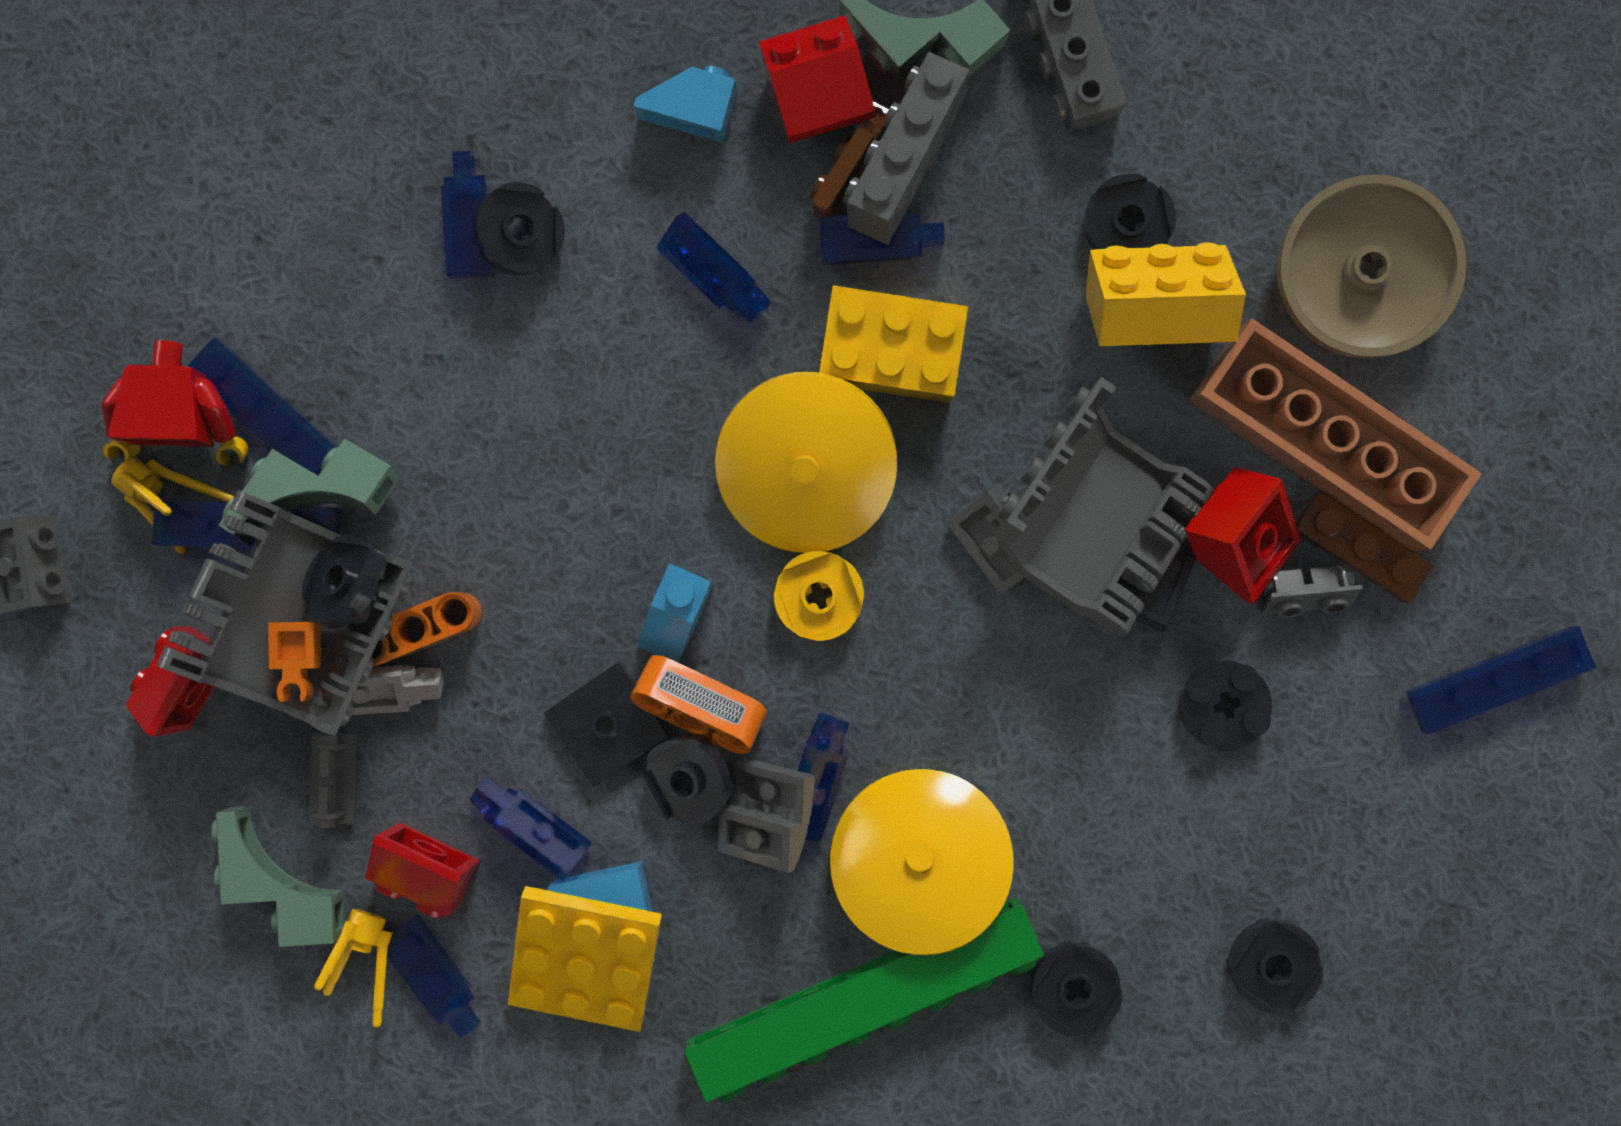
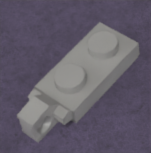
(396, 689)

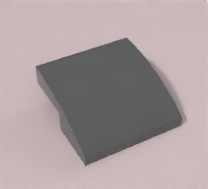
(766, 814)

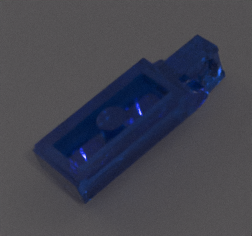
(459, 200)
(849, 246)
(712, 268)
(826, 761)
(531, 827)
(432, 975)

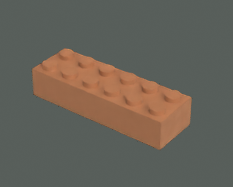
(1335, 437)

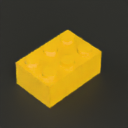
(1164, 295)
(894, 343)

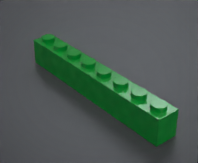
(855, 1004)

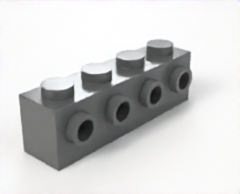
(1075, 61)
(907, 147)

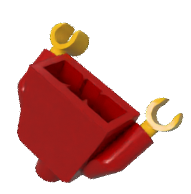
(167, 408)

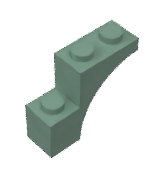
(900, 42)
(346, 478)
(249, 875)

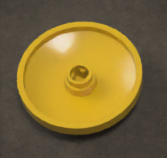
(806, 462)
(921, 862)

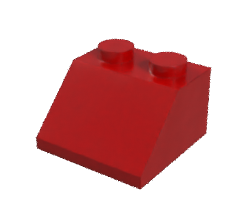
(817, 79)
(1245, 532)
(165, 700)
(420, 869)

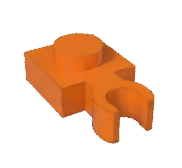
(294, 650)

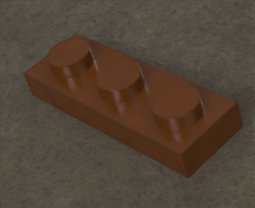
(1363, 547)

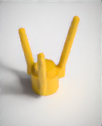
(142, 485)
(359, 934)

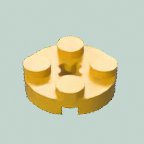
(795, 584)

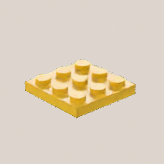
(583, 958)

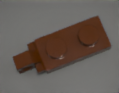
(849, 159)

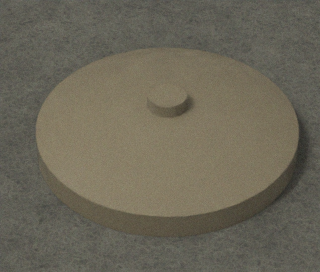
(1371, 266)

